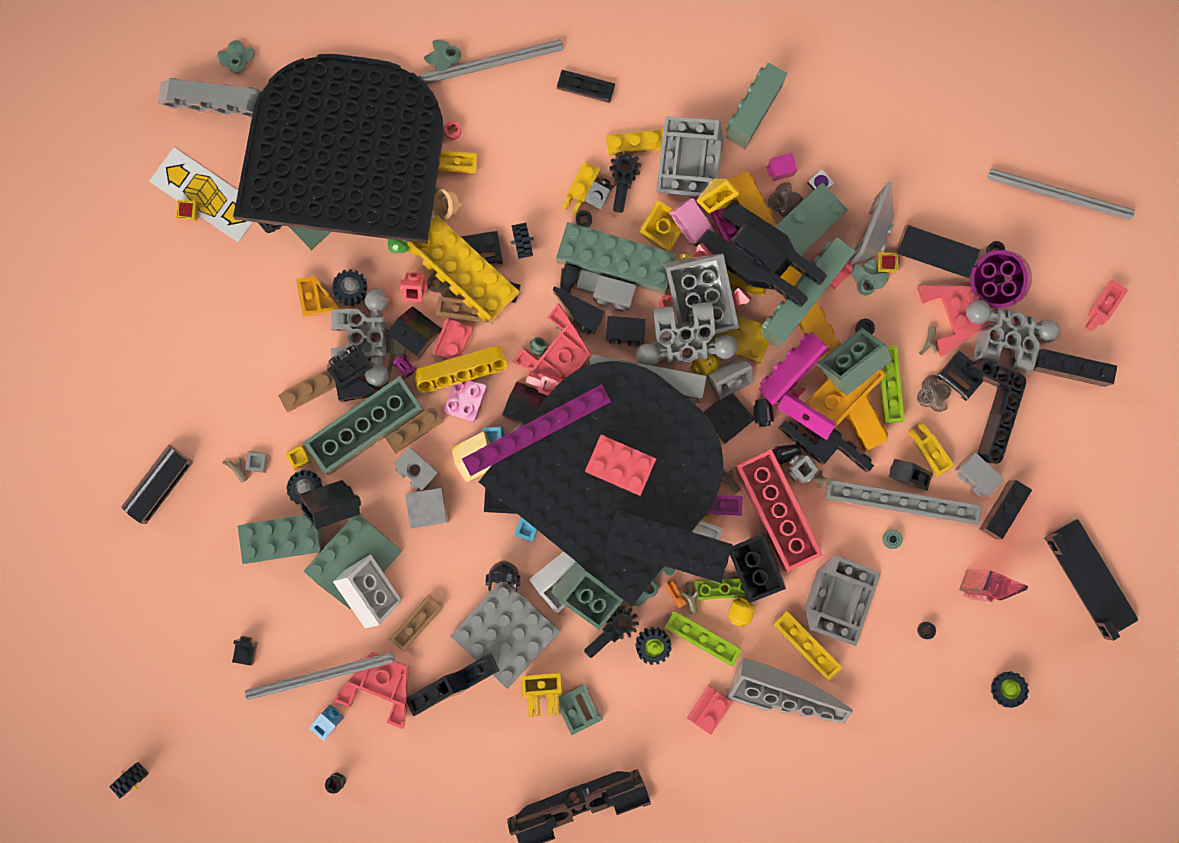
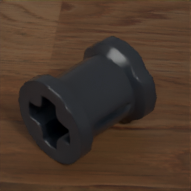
(335, 788)

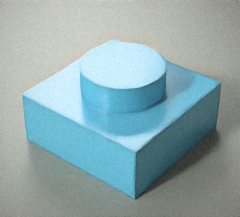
(494, 433)
(525, 530)

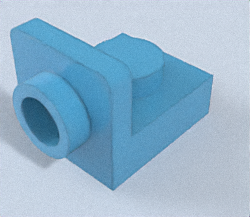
(326, 722)

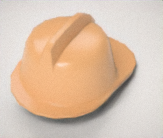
(445, 204)

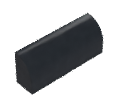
(937, 251)
(156, 485)

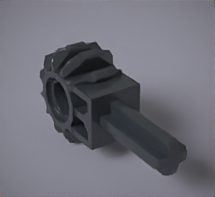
(623, 178)
(612, 631)

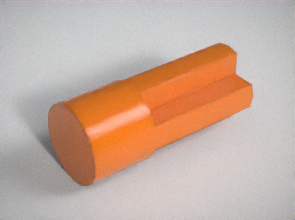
(675, 592)

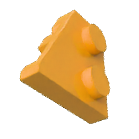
(314, 297)

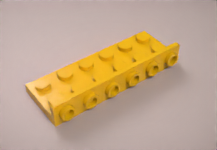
(464, 271)

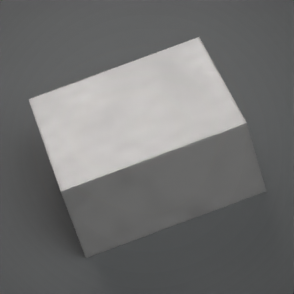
(426, 508)

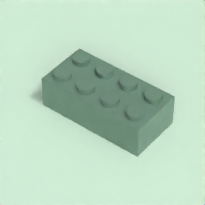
(755, 104)
(279, 539)

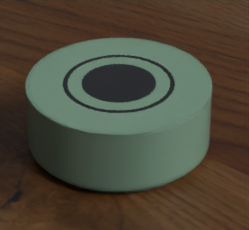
(892, 539)

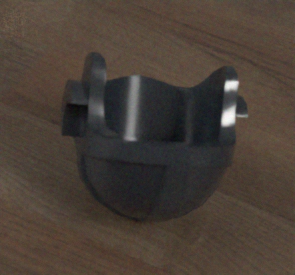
(503, 572)

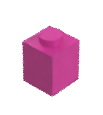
(781, 167)

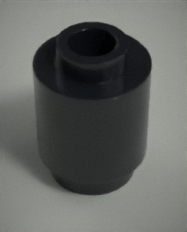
(763, 412)

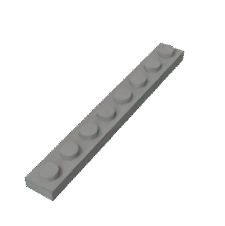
(903, 502)

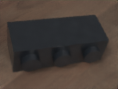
(1005, 509)

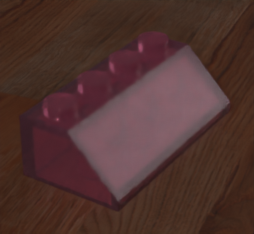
(989, 586)

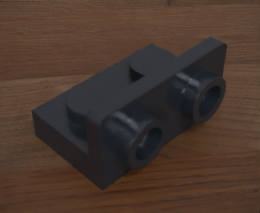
(349, 365)

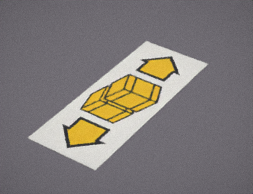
(190, 181)

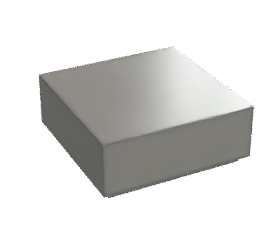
(587, 281)
(256, 462)

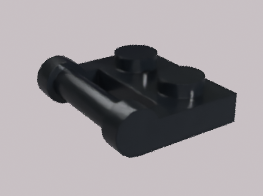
(486, 243)
(960, 366)

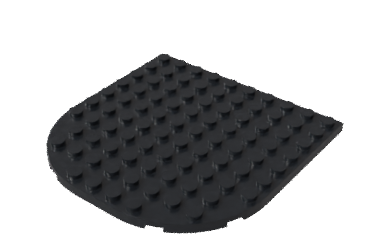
(343, 150)
(576, 509)

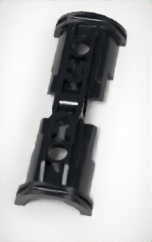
(618, 789)

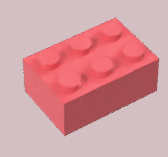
(620, 465)

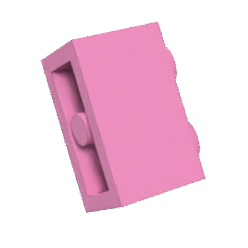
(691, 220)

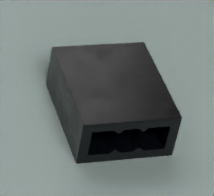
(329, 504)

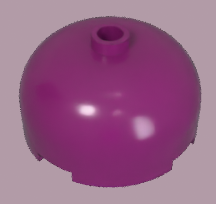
(990, 280)

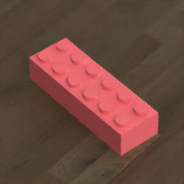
(778, 511)

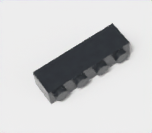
(1075, 368)

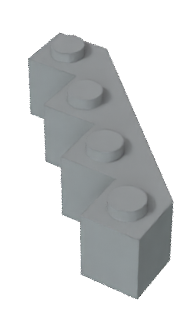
(207, 96)

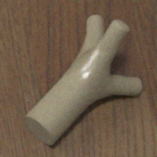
(930, 342)
(236, 468)
(728, 479)
(820, 479)
(691, 598)

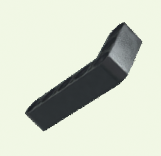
(1004, 407)

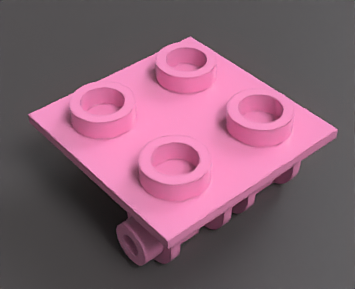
(465, 400)

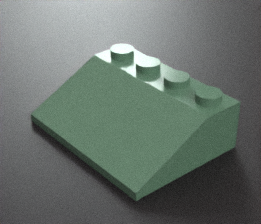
(350, 545)

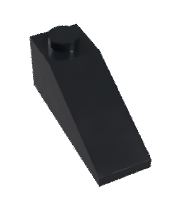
(584, 314)

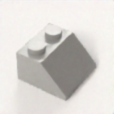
(731, 377)

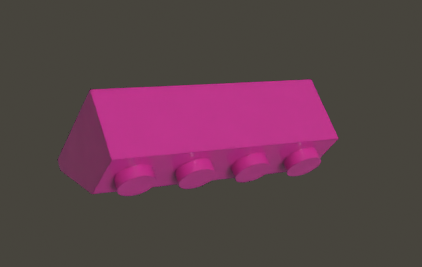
(793, 368)

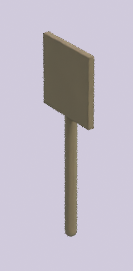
(394, 348)

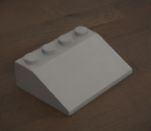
(702, 281)

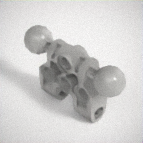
(703, 316)
(343, 320)
(1002, 327)

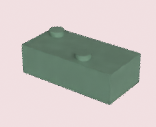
(812, 218)

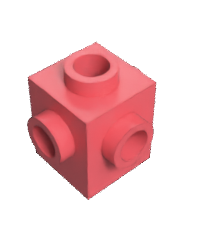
(413, 287)

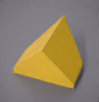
(718, 195)

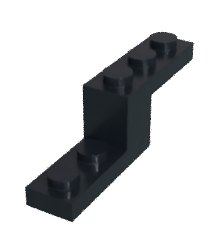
(824, 449)
(452, 684)

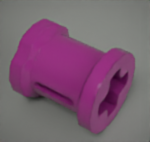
(404, 366)

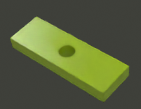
(712, 590)

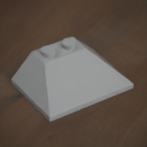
(689, 155)
(878, 227)
(841, 599)

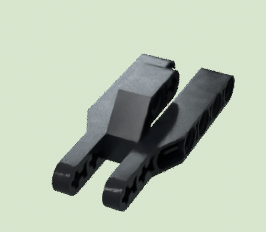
(766, 246)

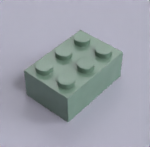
(586, 596)

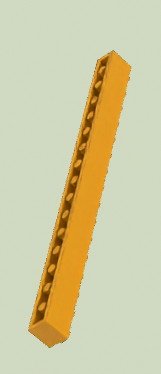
(862, 418)

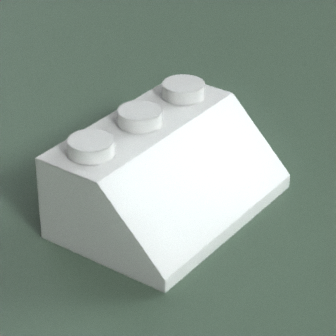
(549, 577)
(367, 592)

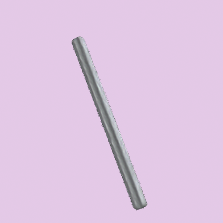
(492, 61)
(1061, 194)
(319, 676)

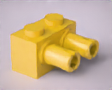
(542, 685)

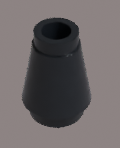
(568, 277)
(786, 452)

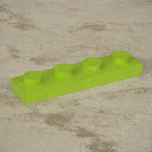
(891, 390)
(703, 638)

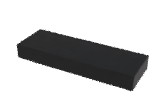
(585, 86)

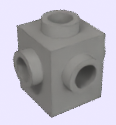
(807, 471)

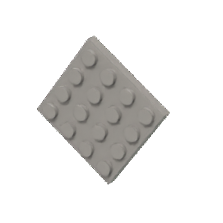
(508, 629)

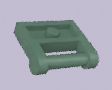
(573, 713)

